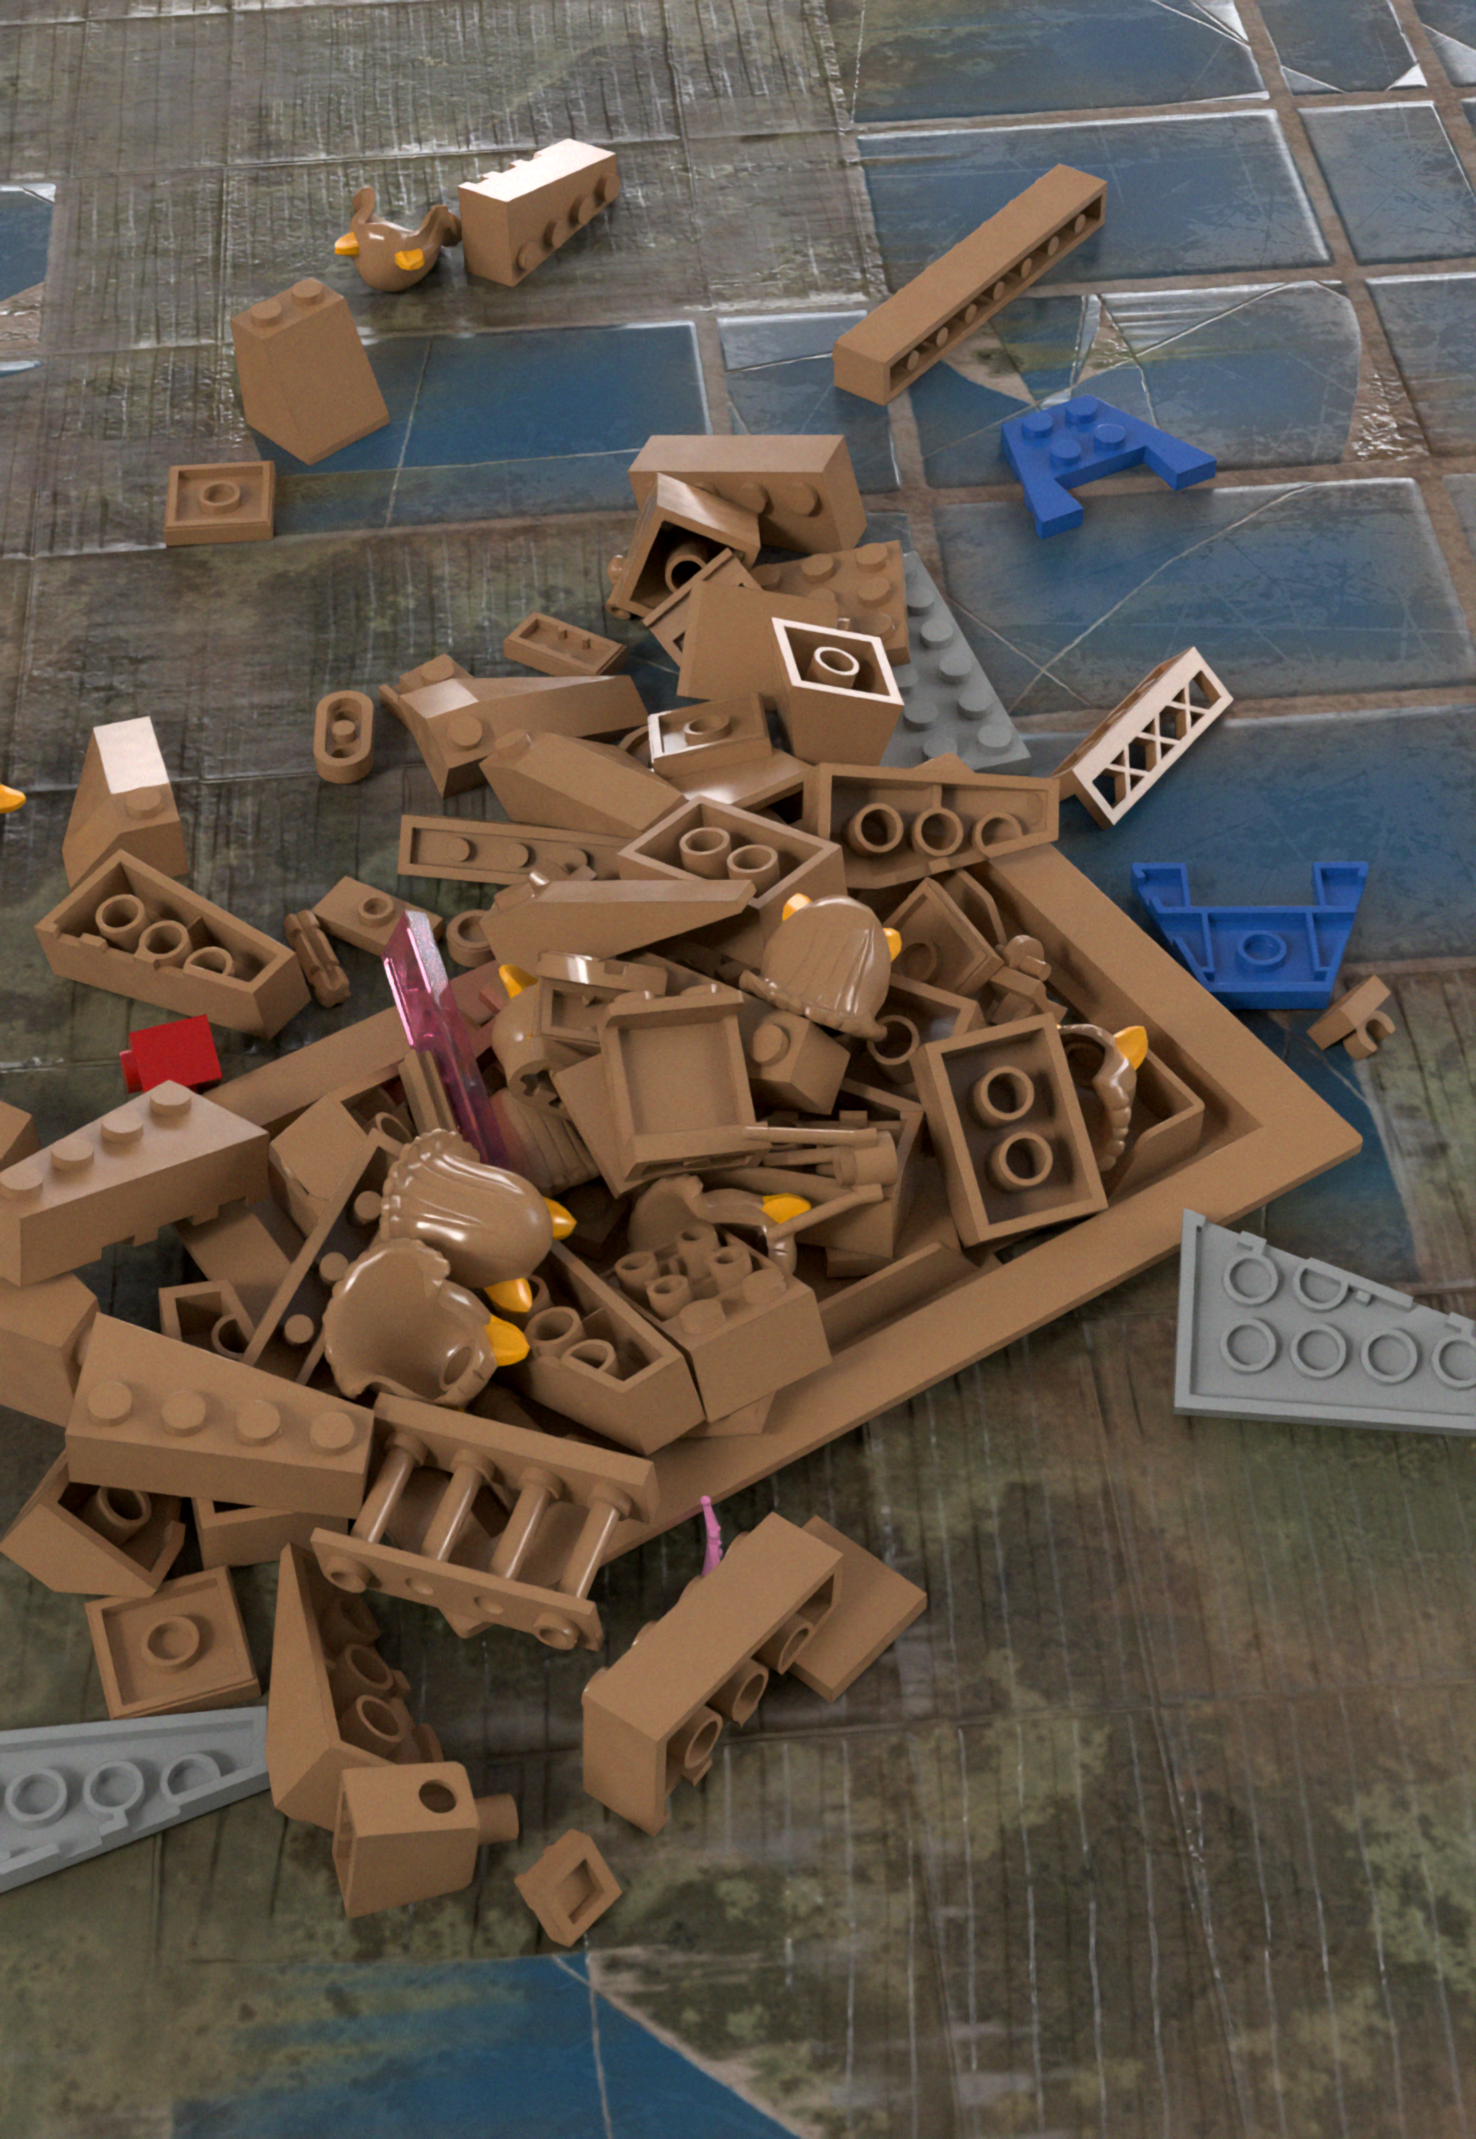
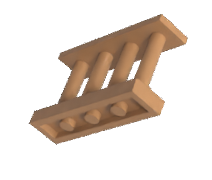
(477, 1454)

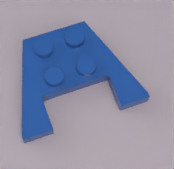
(1085, 443)
(1257, 952)

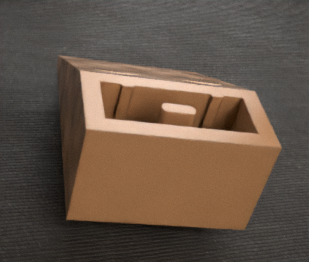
(727, 1312)

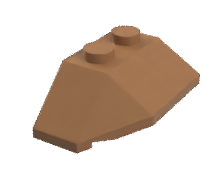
(290, 1331)

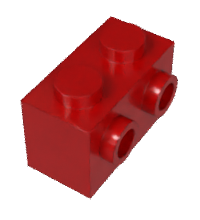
(173, 1052)

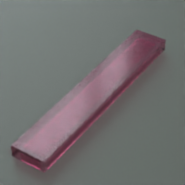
(435, 1025)

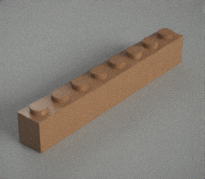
(969, 284)

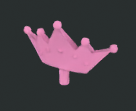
(713, 1549)

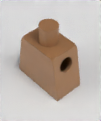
(412, 1833)

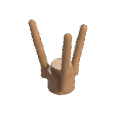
(858, 1156)

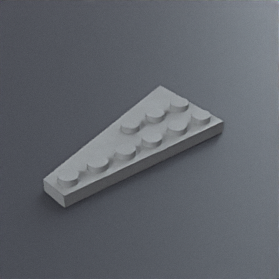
(1312, 1342)

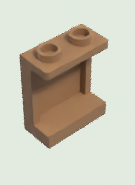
(678, 1083)

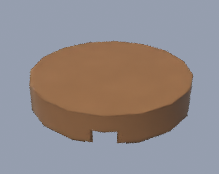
(601, 971)

